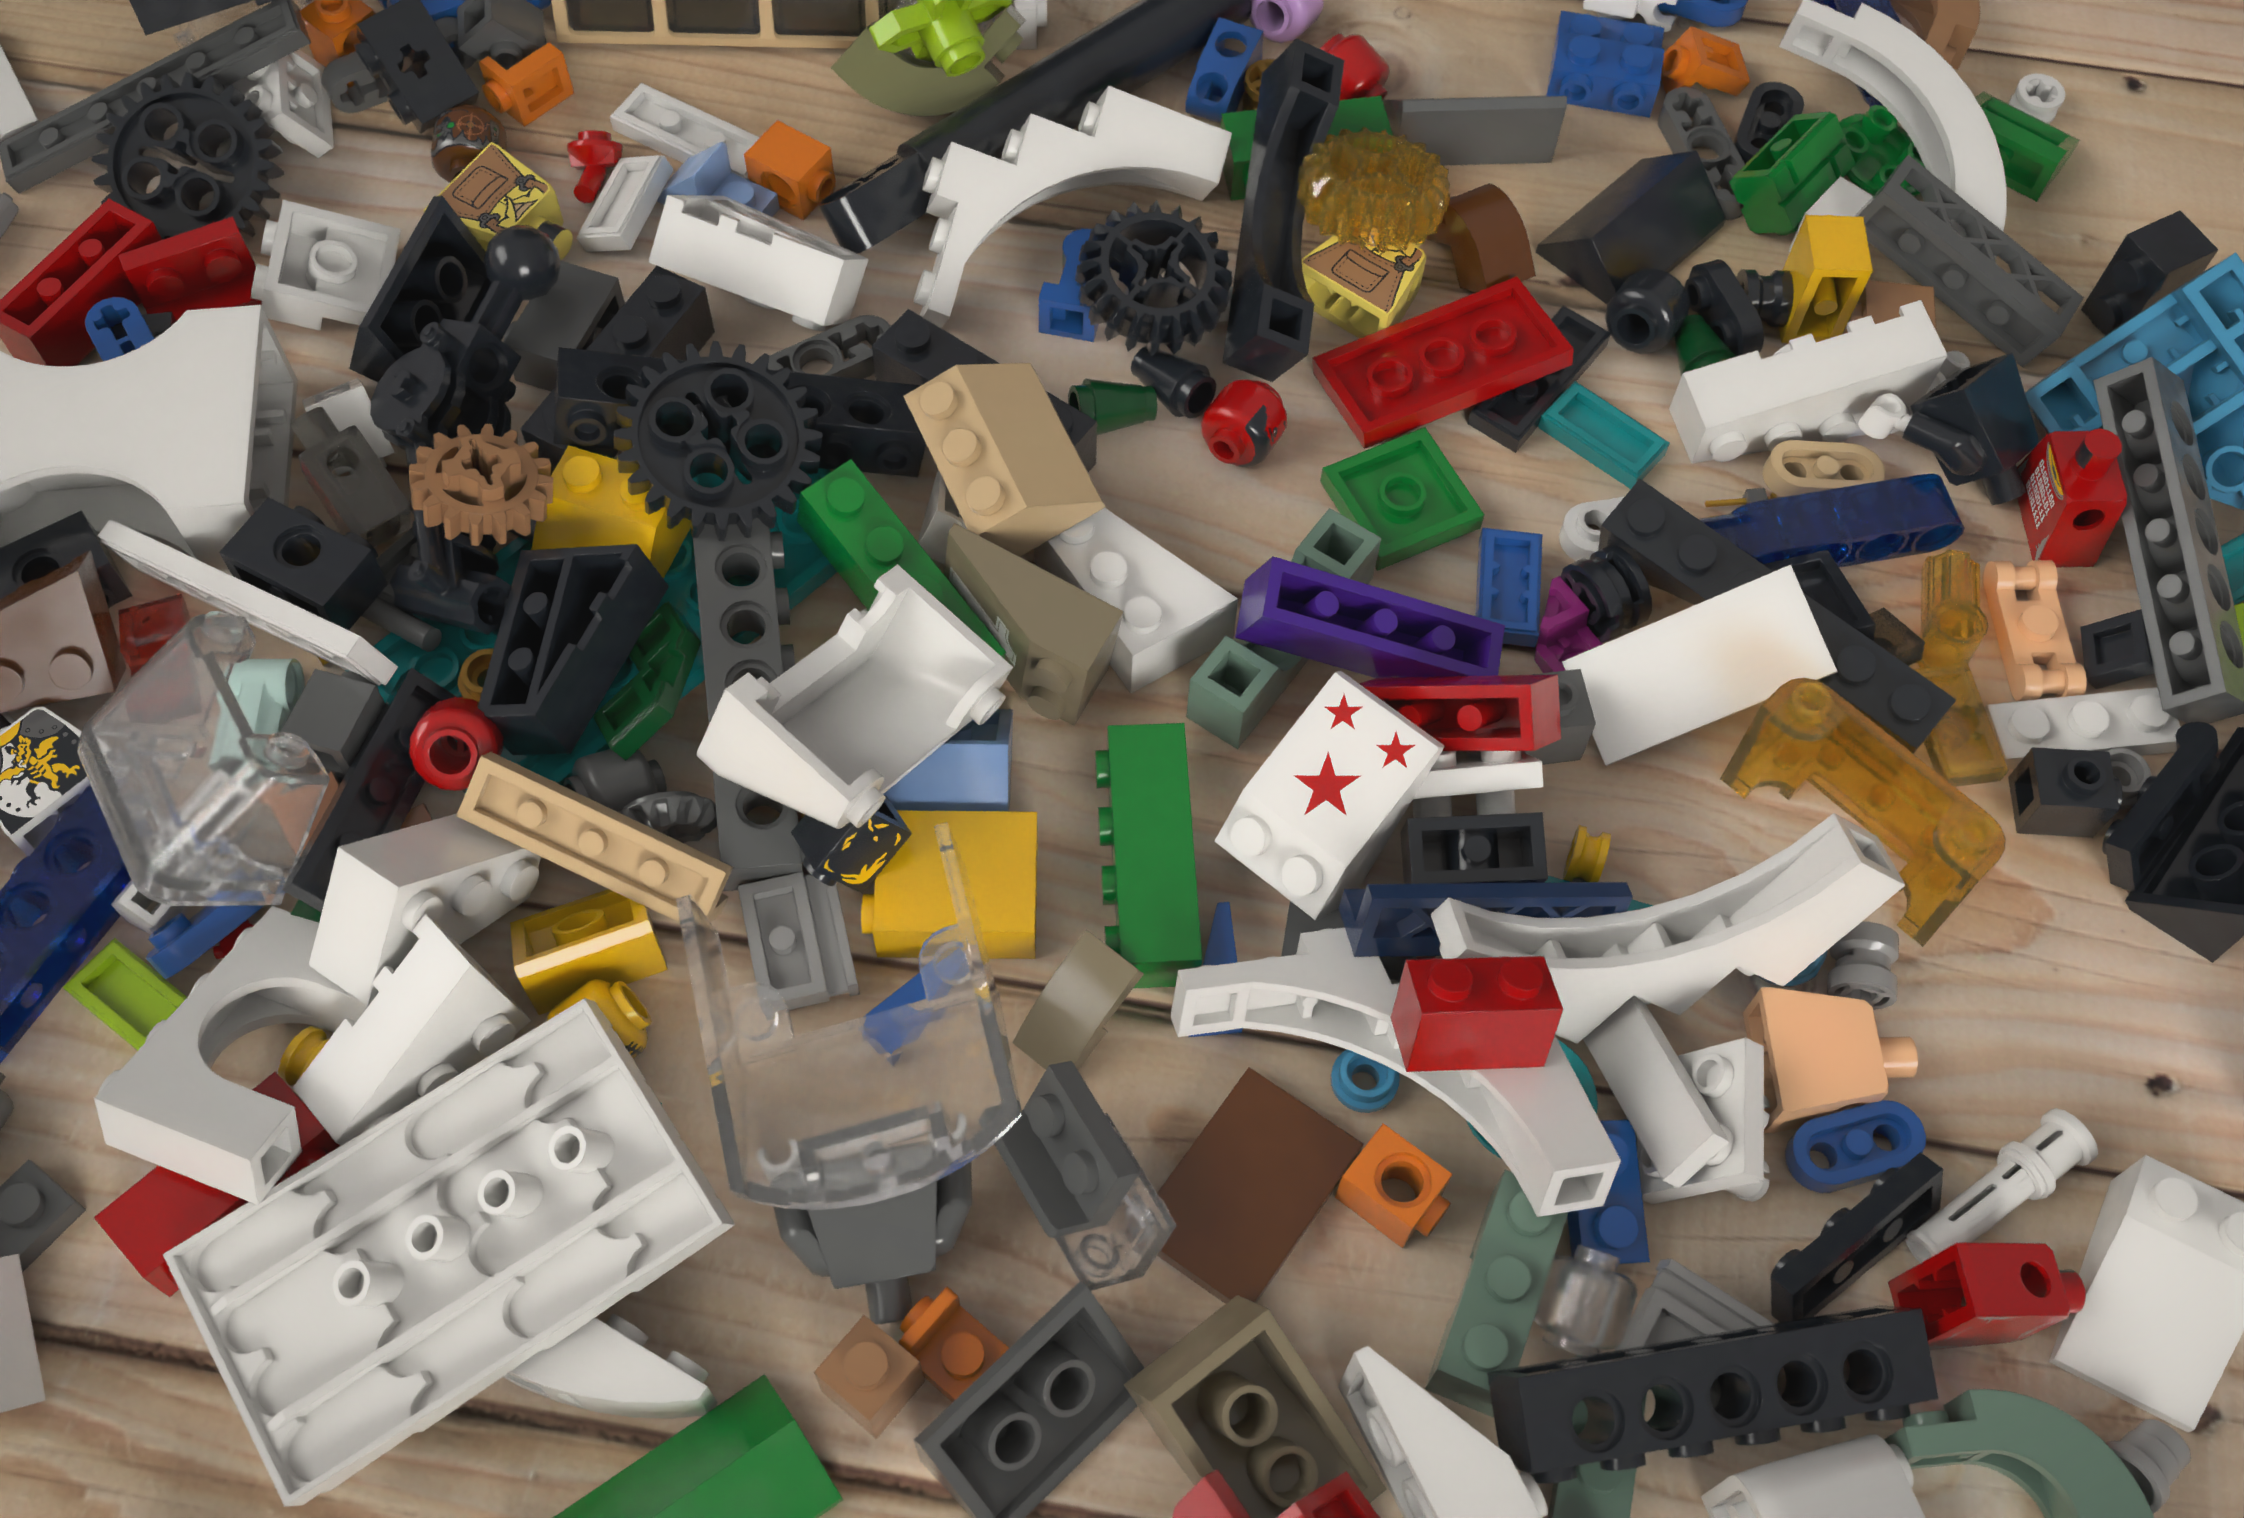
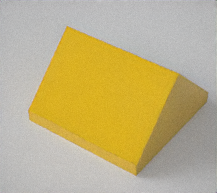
(584, 941)

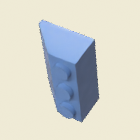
(964, 772)

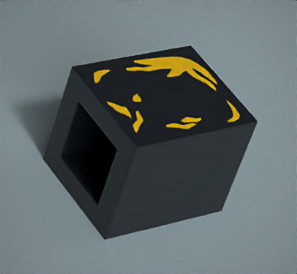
(851, 853)

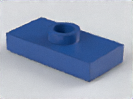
(1510, 583)

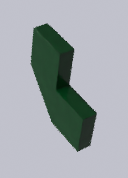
(651, 698)

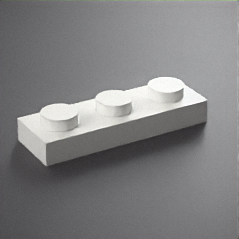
(2084, 723)

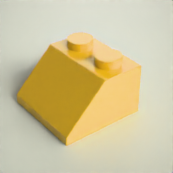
(597, 510)

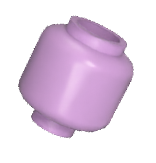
(1284, 19)

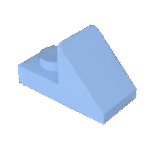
(711, 175)

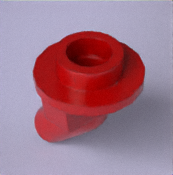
(593, 154)

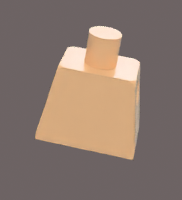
(1822, 1054)

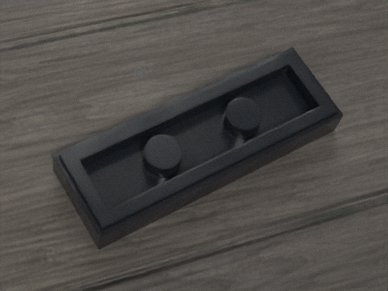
(1517, 413)

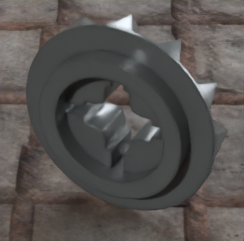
(675, 814)

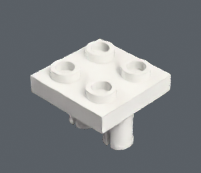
(1486, 773)
(1733, 1088)

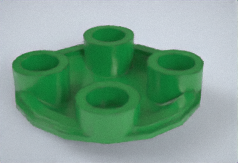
(1877, 148)

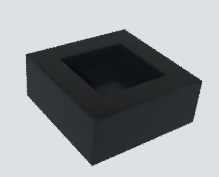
(2116, 650)

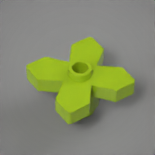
(939, 31)

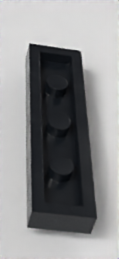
(374, 791)

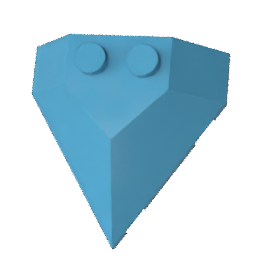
(2195, 336)

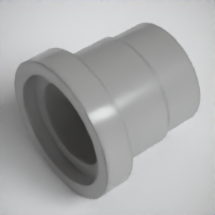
(2154, 1458)

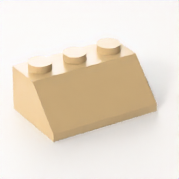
(1004, 454)

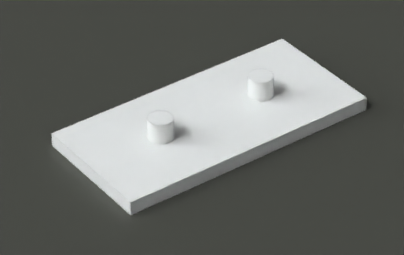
(1701, 664)

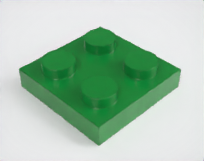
(1403, 496)

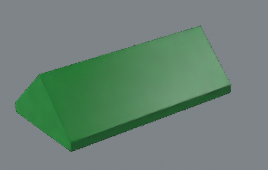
(727, 1464)

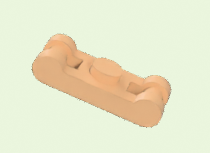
(2032, 630)

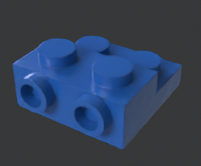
(1606, 63)

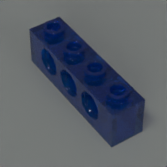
(78, 910)

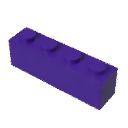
(1363, 625)

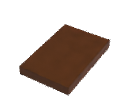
(1251, 1188)

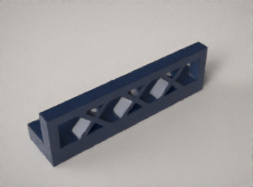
(1398, 919)

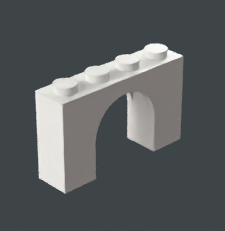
(185, 1115)

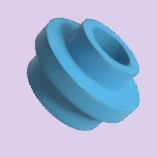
(1357, 1099)

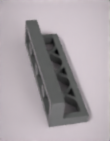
(1964, 268)

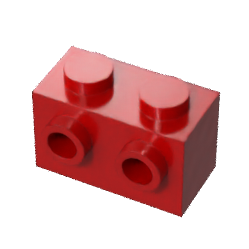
(1475, 1013)

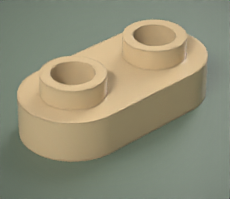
(1816, 466)

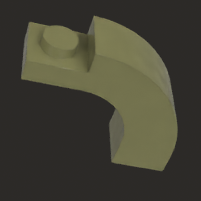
(918, 86)

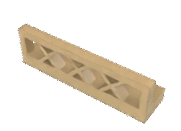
(591, 839)

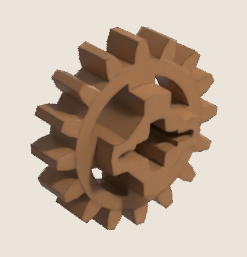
(481, 484)

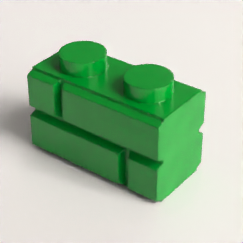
(1792, 172)

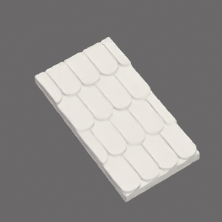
(443, 1249)

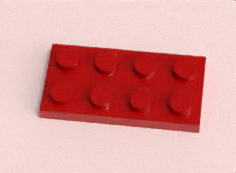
(1442, 361)

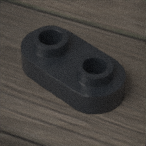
(1766, 113)
(1725, 306)

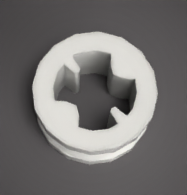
(2039, 96)

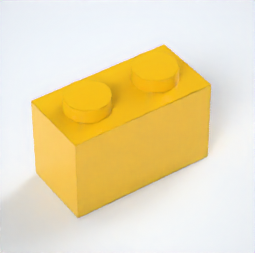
(1828, 273)

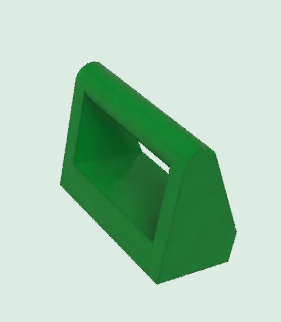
(2028, 147)

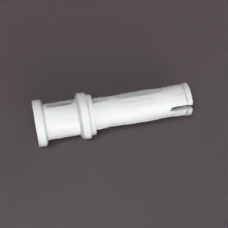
(2021, 1173)

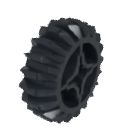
(1162, 308)

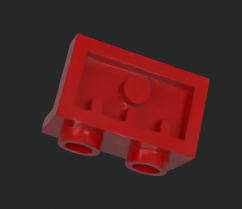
(193, 270)

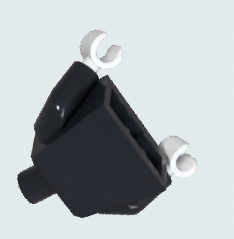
(1970, 422)

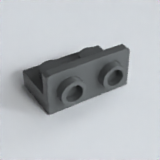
(1067, 1155)

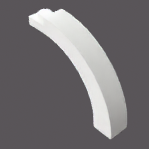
(1916, 90)

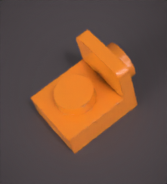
(1705, 60)
(528, 86)
(949, 1343)

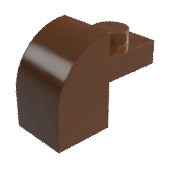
(1485, 238)

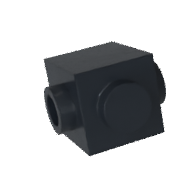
(2064, 792)

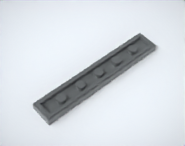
(224, 54)

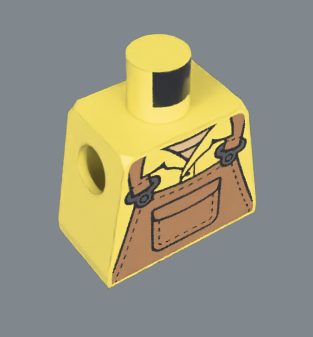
(503, 193)
(1363, 287)

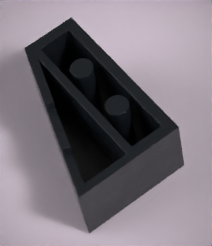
(565, 641)

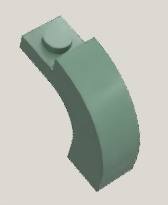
(2032, 1443)

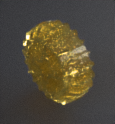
(1373, 189)

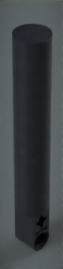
(1117, 54)

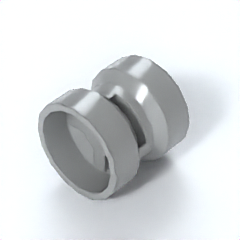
(1864, 965)

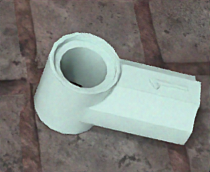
(267, 691)

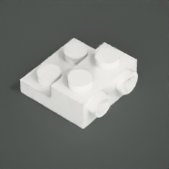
(322, 266)

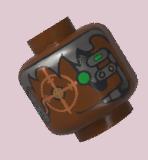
(461, 136)

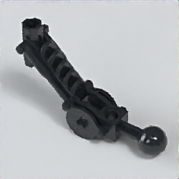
(454, 381)

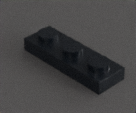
(1856, 1240)

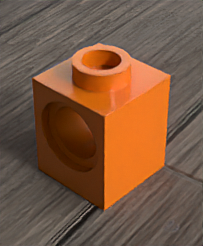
(334, 27)
(792, 167)
(1390, 1157)

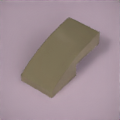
(1077, 1004)

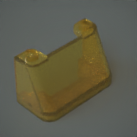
(1822, 739)

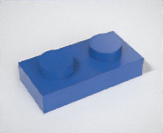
(1620, 1222)

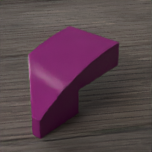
(1563, 629)

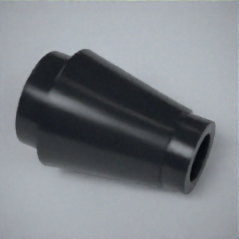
(1178, 382)

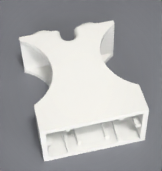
(157, 439)

